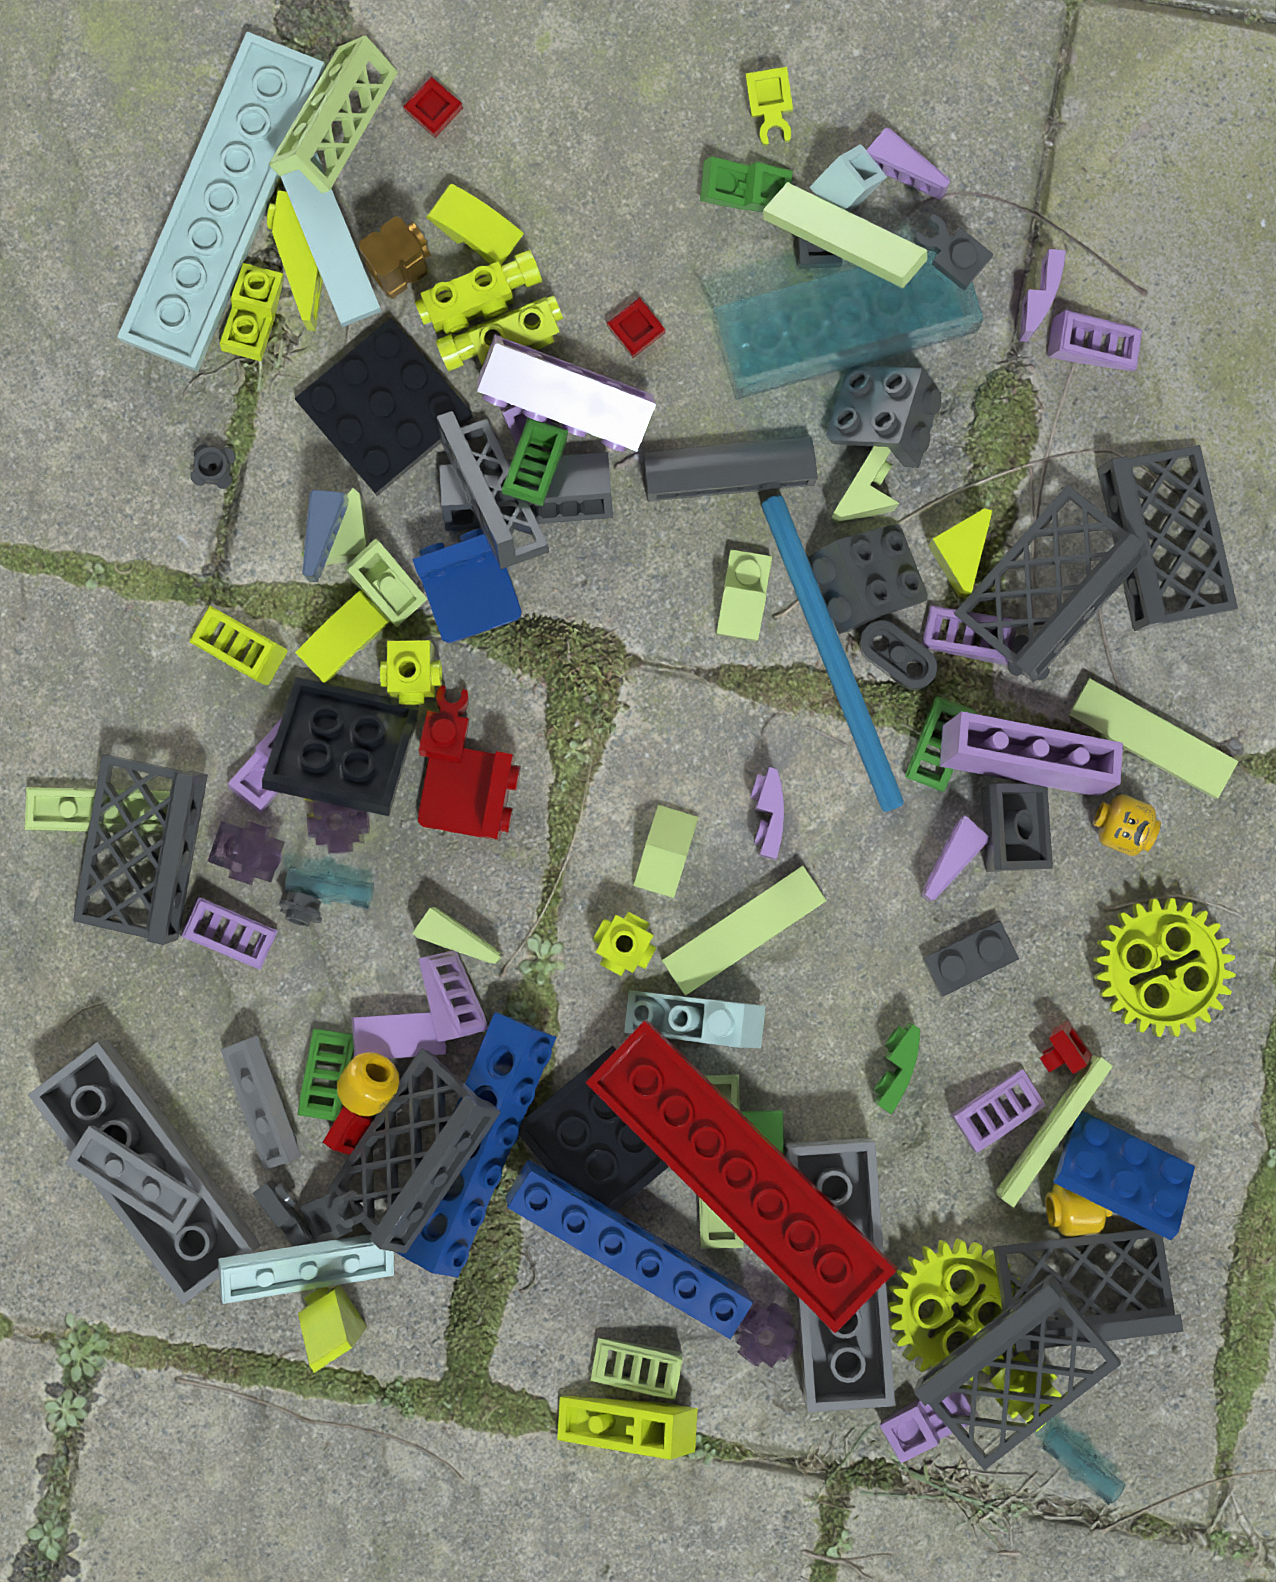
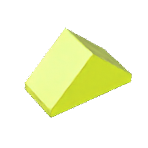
(960, 551)

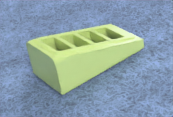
(447, 932)
(650, 1386)

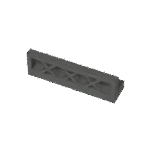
(484, 495)

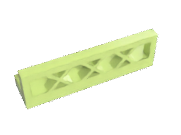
(322, 108)

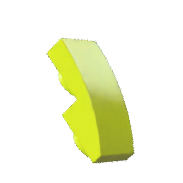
(475, 223)
(252, 312)
(342, 636)

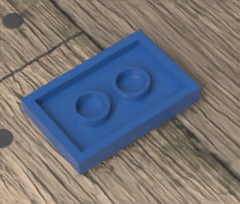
(1125, 1175)

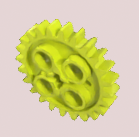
(1178, 1002)
(932, 1281)

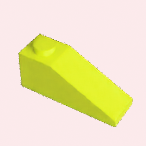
(296, 258)
(329, 1325)
(628, 1425)

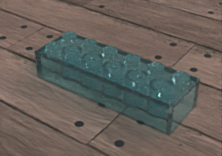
(838, 325)

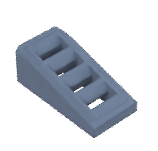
(323, 521)

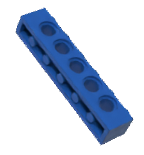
(450, 1231)
(628, 1249)

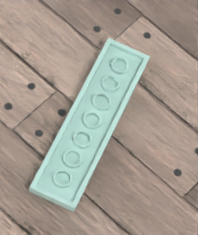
(219, 204)

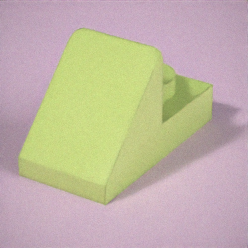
(861, 498)
(385, 583)
(744, 595)

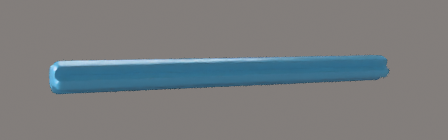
(832, 653)

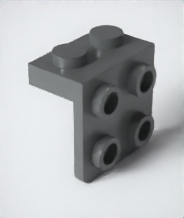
(886, 410)
(867, 576)

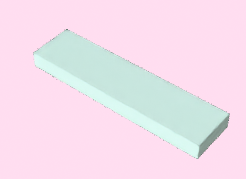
(332, 247)
(302, 1268)

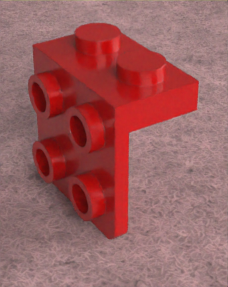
(470, 794)

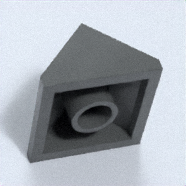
(1017, 827)

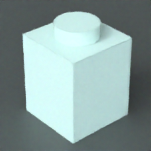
(849, 179)

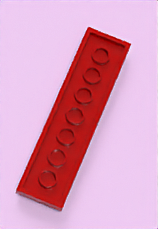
(741, 1176)

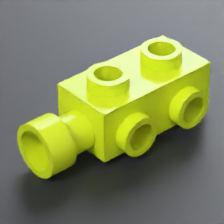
(469, 297)
(510, 326)

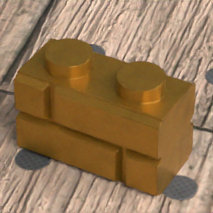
(395, 256)

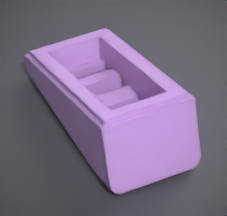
(906, 165)
(1062, 349)
(965, 649)
(958, 851)
(195, 916)
(443, 1013)
(967, 1127)

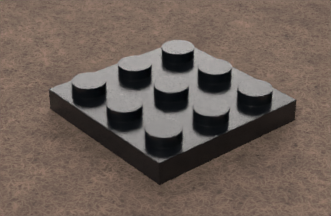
(382, 406)
(340, 746)
(589, 1143)

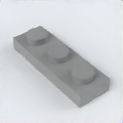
(261, 1102)
(133, 1179)

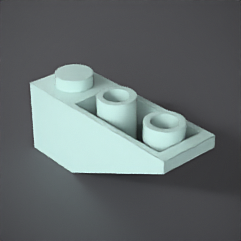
(697, 1019)

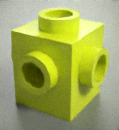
(408, 656)
(634, 928)
(1024, 1382)

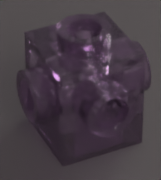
(352, 832)
(246, 852)
(763, 1318)

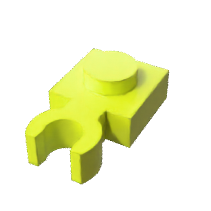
(770, 97)

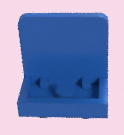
(466, 587)

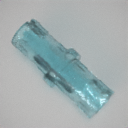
(329, 887)
(1083, 1465)

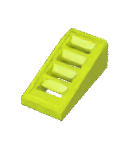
(262, 658)

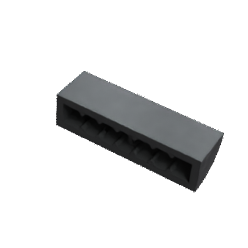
(730, 468)
(576, 493)

